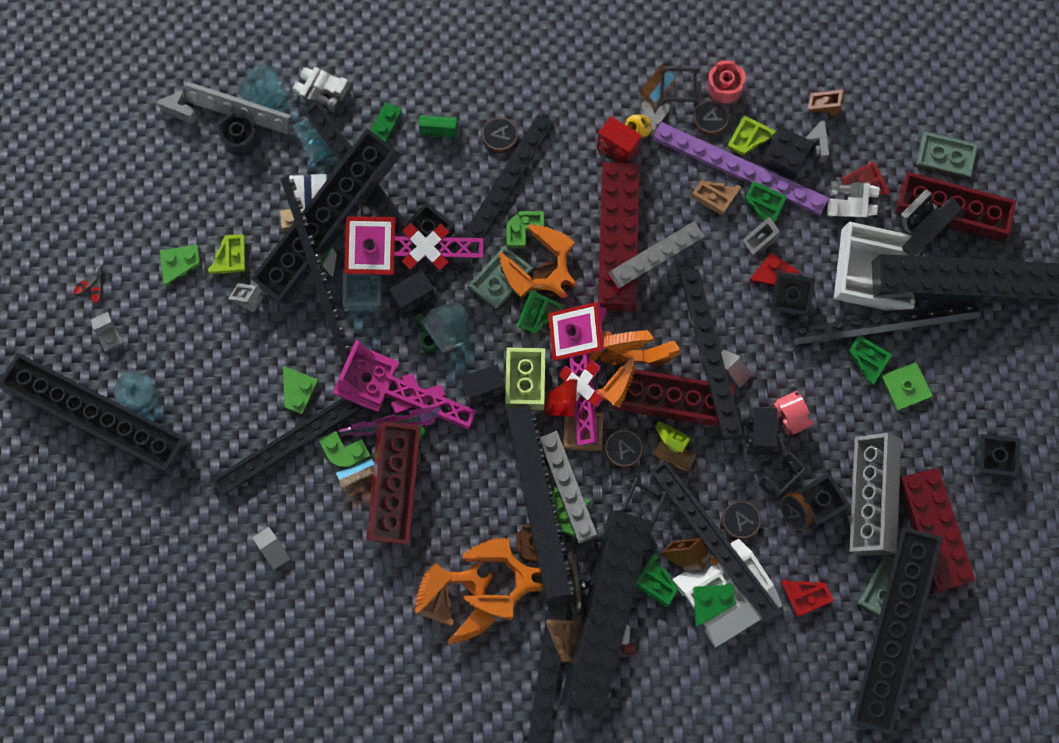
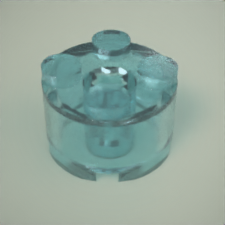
(131, 383)

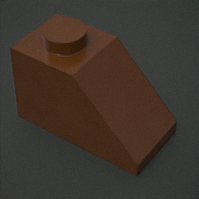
(688, 553)

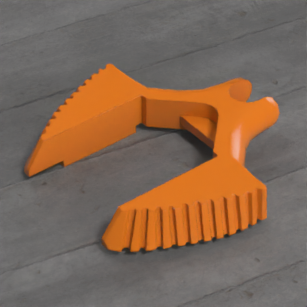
(560, 246)
(623, 347)
(618, 385)
(500, 551)
(437, 578)

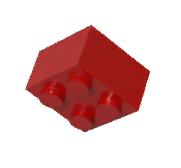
(618, 141)

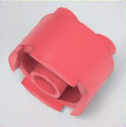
(726, 82)
(793, 412)

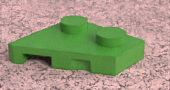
(178, 262)
(297, 390)

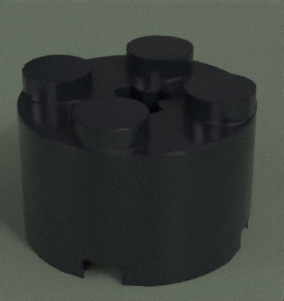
(238, 134)

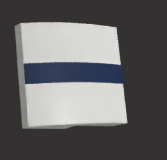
(308, 186)

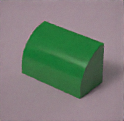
(438, 126)

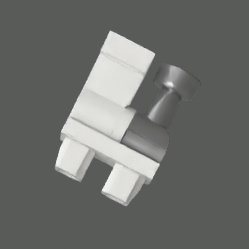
(320, 83)
(857, 201)

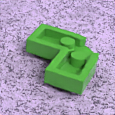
(519, 224)
(341, 455)

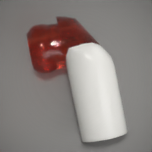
(626, 647)

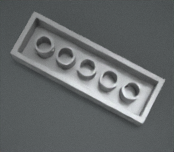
(875, 495)

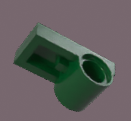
(426, 336)

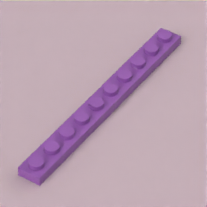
(739, 167)

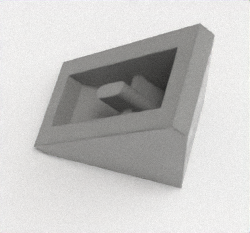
(762, 236)
(735, 368)
(271, 548)

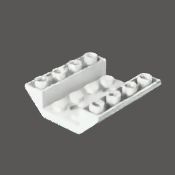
(741, 614)

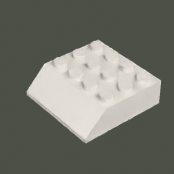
(854, 272)

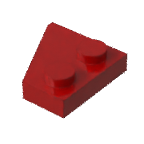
(867, 174)
(767, 271)
(562, 400)
(806, 596)

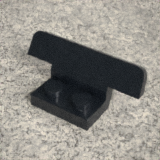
(925, 221)

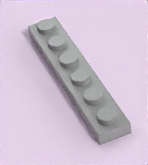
(228, 104)
(656, 254)
(568, 487)

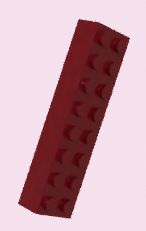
(618, 232)

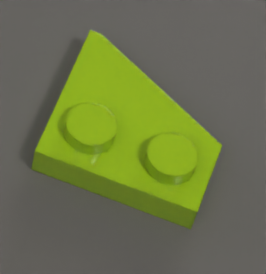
(672, 437)

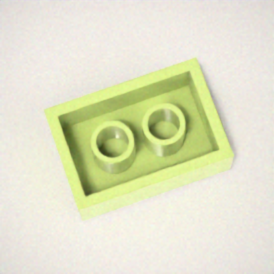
(525, 378)

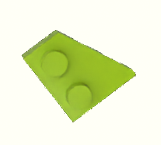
(749, 136)
(230, 256)

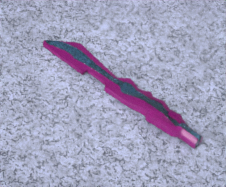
(417, 417)

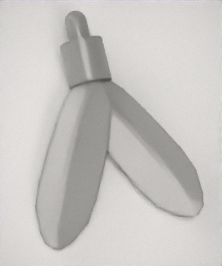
(657, 117)

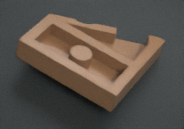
(715, 195)
(439, 607)
(564, 636)

